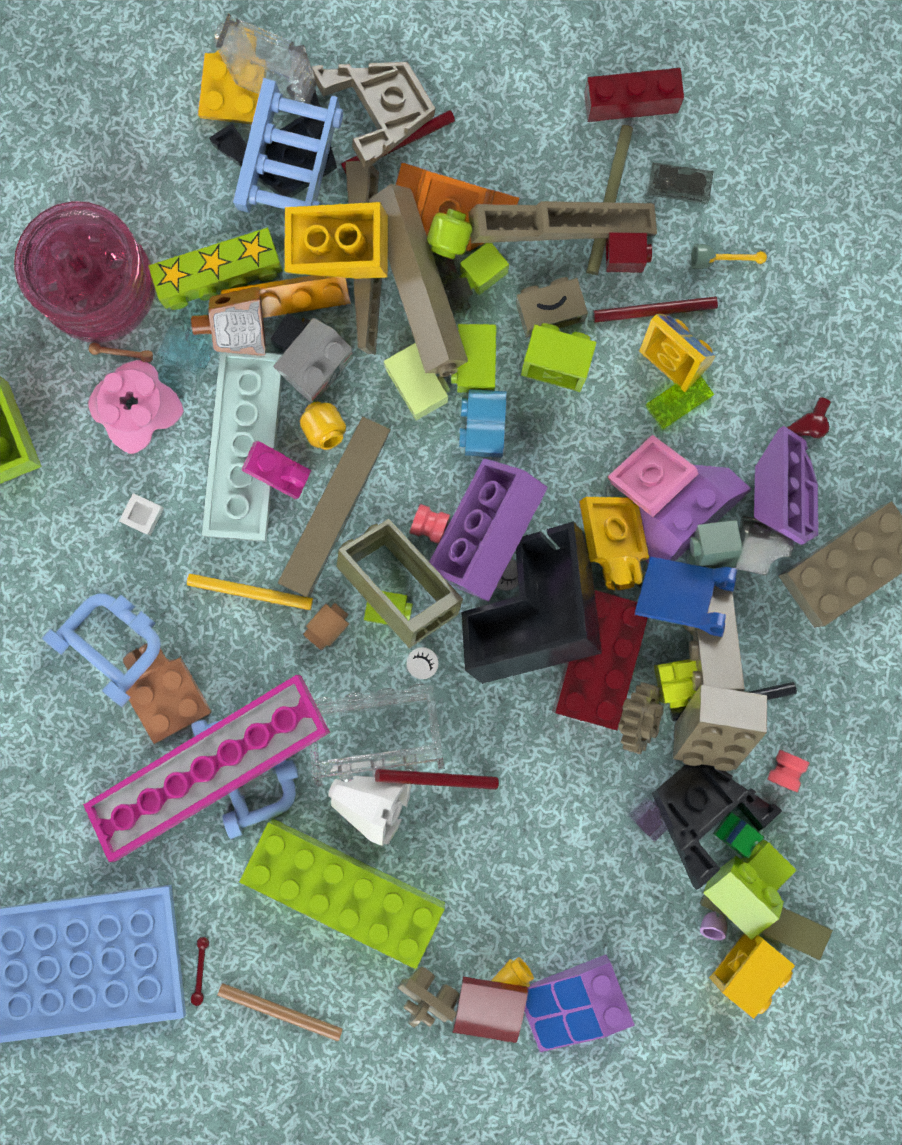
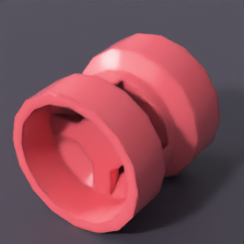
(429, 523)
(788, 771)

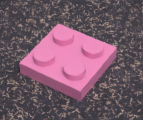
(653, 475)

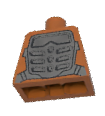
(234, 322)

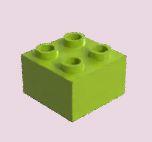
(558, 357)

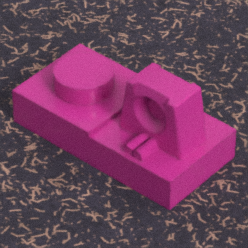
(276, 469)

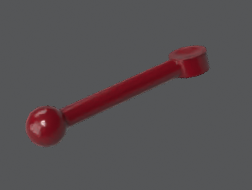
(197, 997)

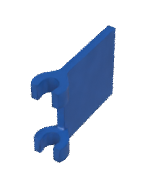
(684, 593)

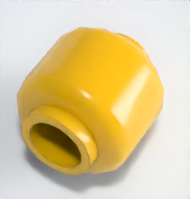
(322, 425)

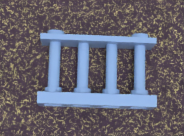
(264, 132)

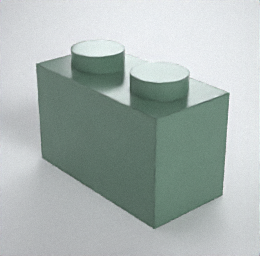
(715, 545)

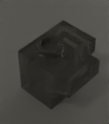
(761, 546)

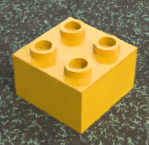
(752, 974)

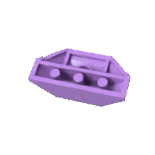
(787, 488)
(698, 503)

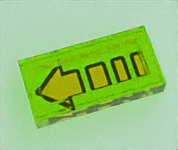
(676, 403)

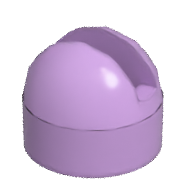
(714, 927)

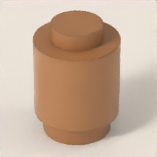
(326, 626)

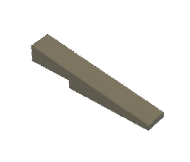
(361, 186)
(559, 221)
(334, 508)

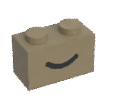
(554, 304)

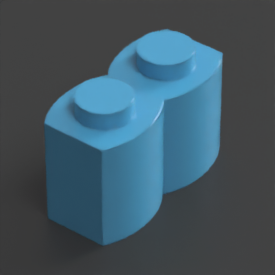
(485, 423)

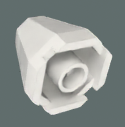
(370, 806)

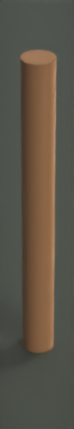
(280, 1012)

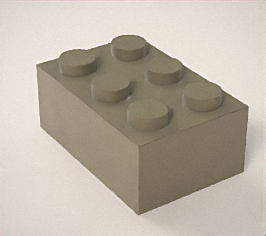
(720, 727)

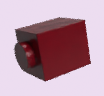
(627, 252)

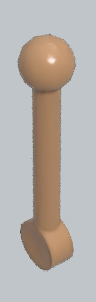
(145, 356)

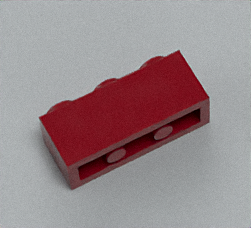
(633, 94)

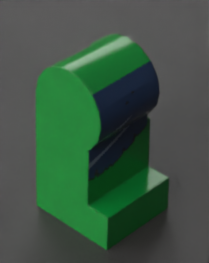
(738, 835)

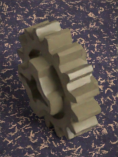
(641, 718)

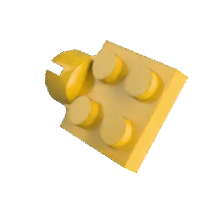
(221, 96)
(615, 539)

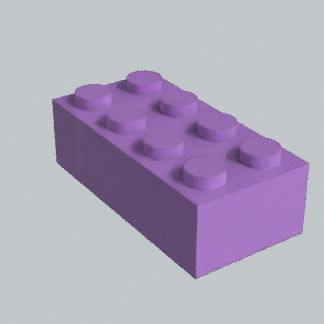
(487, 527)

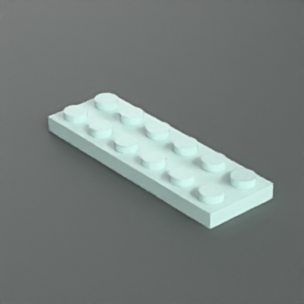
(243, 413)

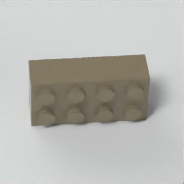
(848, 566)

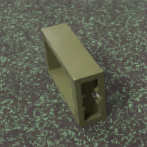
(386, 533)

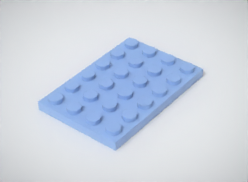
(89, 964)

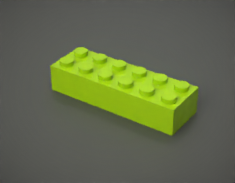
(343, 893)

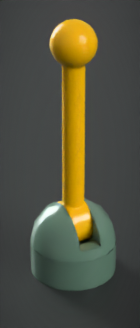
(704, 256)

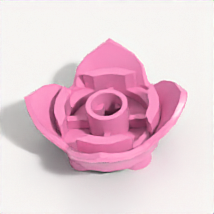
(156, 406)

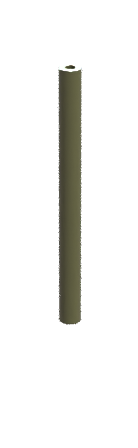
(611, 193)

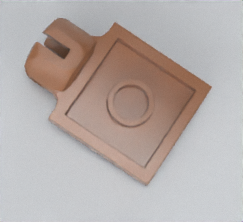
(165, 695)

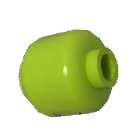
(449, 233)

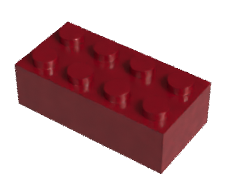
(599, 684)

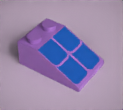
(577, 1005)

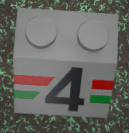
(314, 360)

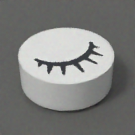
(509, 578)
(422, 663)

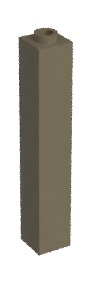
(420, 284)

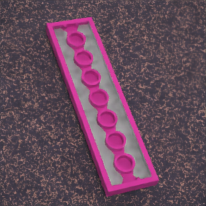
(206, 768)

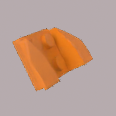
(437, 193)

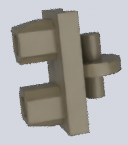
(439, 1006)

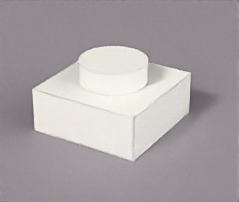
(141, 514)

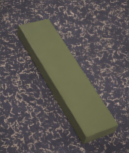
(791, 930)

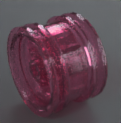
(115, 297)

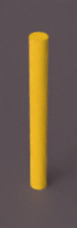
(250, 591)

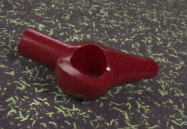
(813, 423)

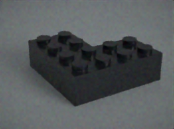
(549, 620)

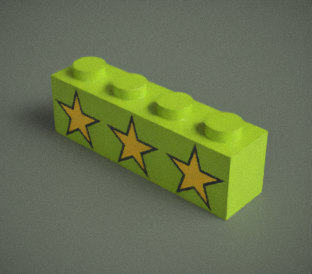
(215, 268)

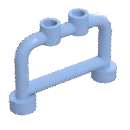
(122, 608)
(241, 817)

